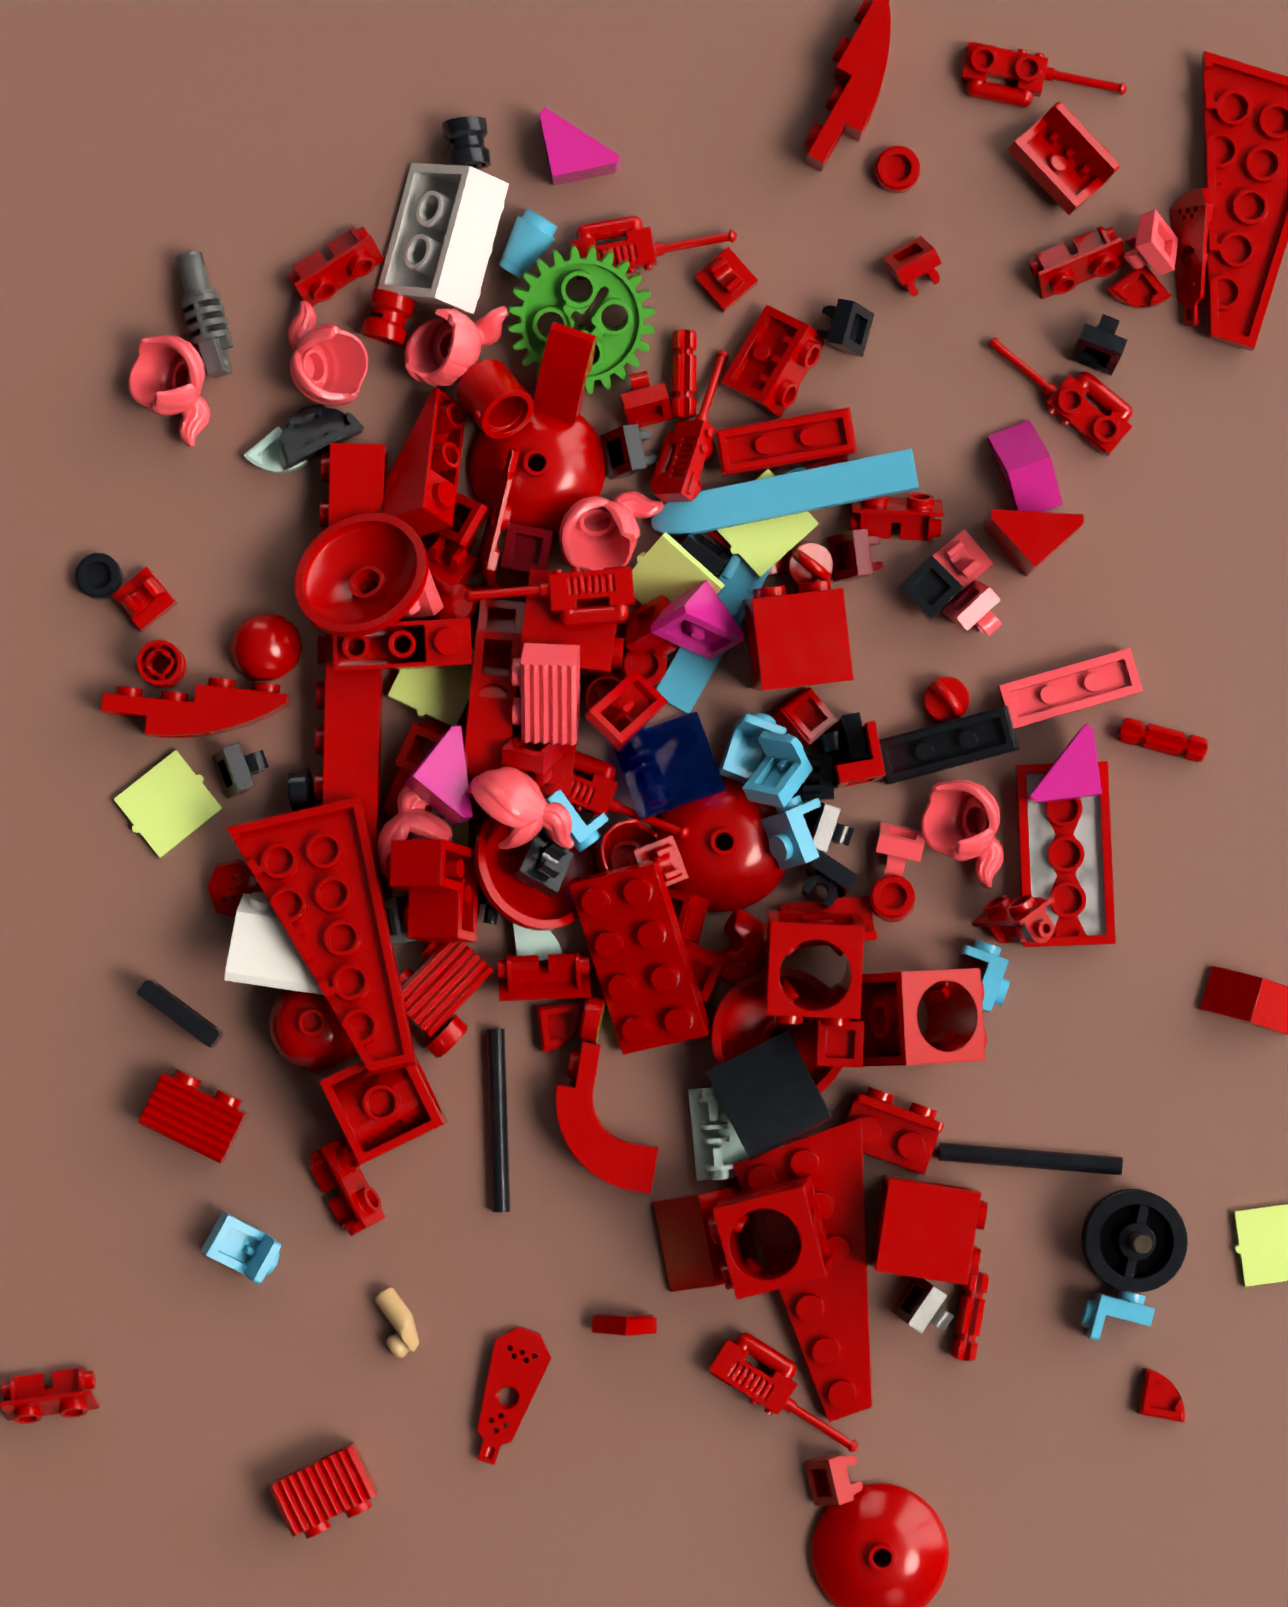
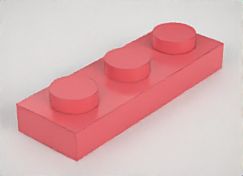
(1071, 688)

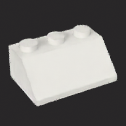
(443, 235)
(263, 950)

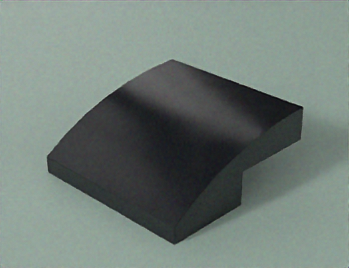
(769, 1095)

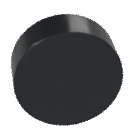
(99, 576)
(301, 789)

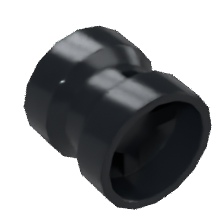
(466, 141)

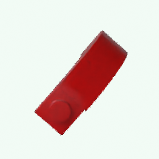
(600, 1152)

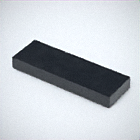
(948, 745)

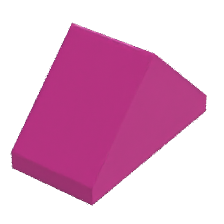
(573, 152)
(1026, 468)
(698, 623)
(1073, 773)
(443, 777)

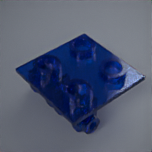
(669, 766)

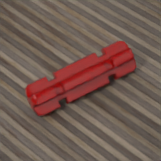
(684, 374)
(1163, 740)
(970, 1317)

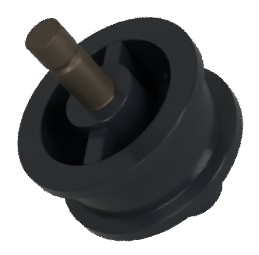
(1134, 1240)

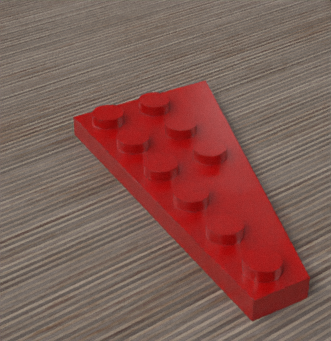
(1249, 193)
(330, 900)
(831, 1311)

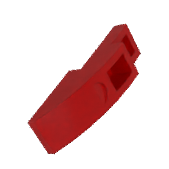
(862, 68)
(491, 684)
(215, 708)

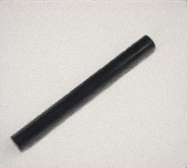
(498, 1120)
(1030, 1158)

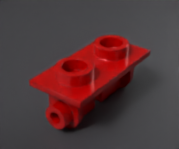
(1097, 256)
(353, 258)
(913, 513)
(1017, 919)
(561, 978)
(358, 1203)
(31, 1400)

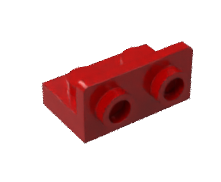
(774, 360)
(894, 1132)

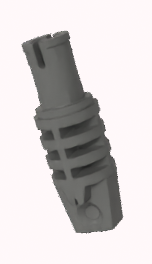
(204, 315)

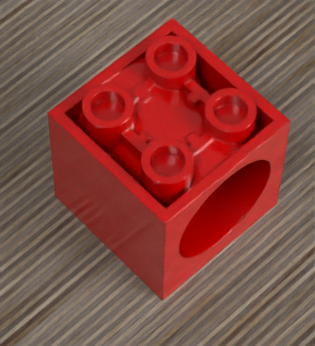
(797, 636)
(598, 643)
(784, 935)
(954, 1015)
(382, 1108)
(790, 1199)
(928, 1230)

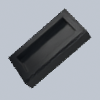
(180, 1013)

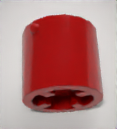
(495, 399)

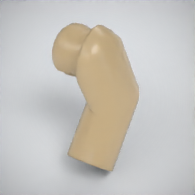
(401, 1319)

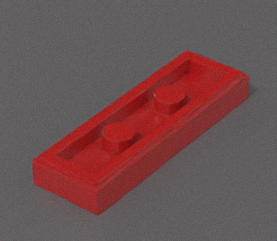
(786, 442)

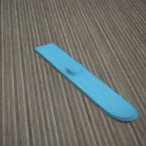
(790, 494)
(690, 671)

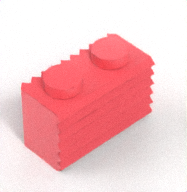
(548, 693)

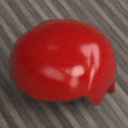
(265, 647)
(618, 840)
(748, 946)

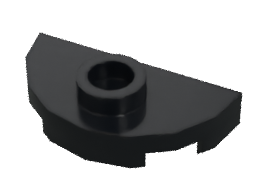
(312, 431)

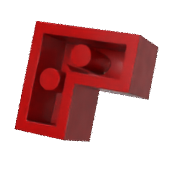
(440, 889)

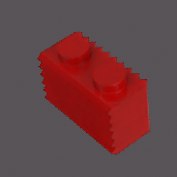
(441, 984)
(194, 1116)
(323, 1491)

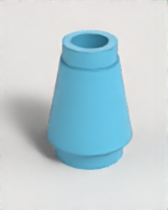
(527, 242)

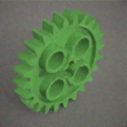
(549, 294)

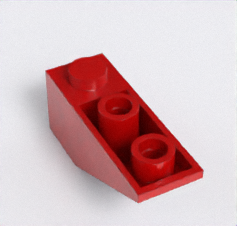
(427, 469)
(407, 646)

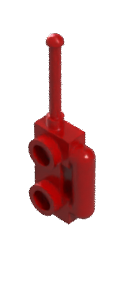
(1020, 68)
(639, 245)
(1070, 403)
(686, 449)
(576, 586)
(599, 794)
(768, 1390)

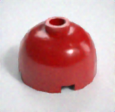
(307, 1030)

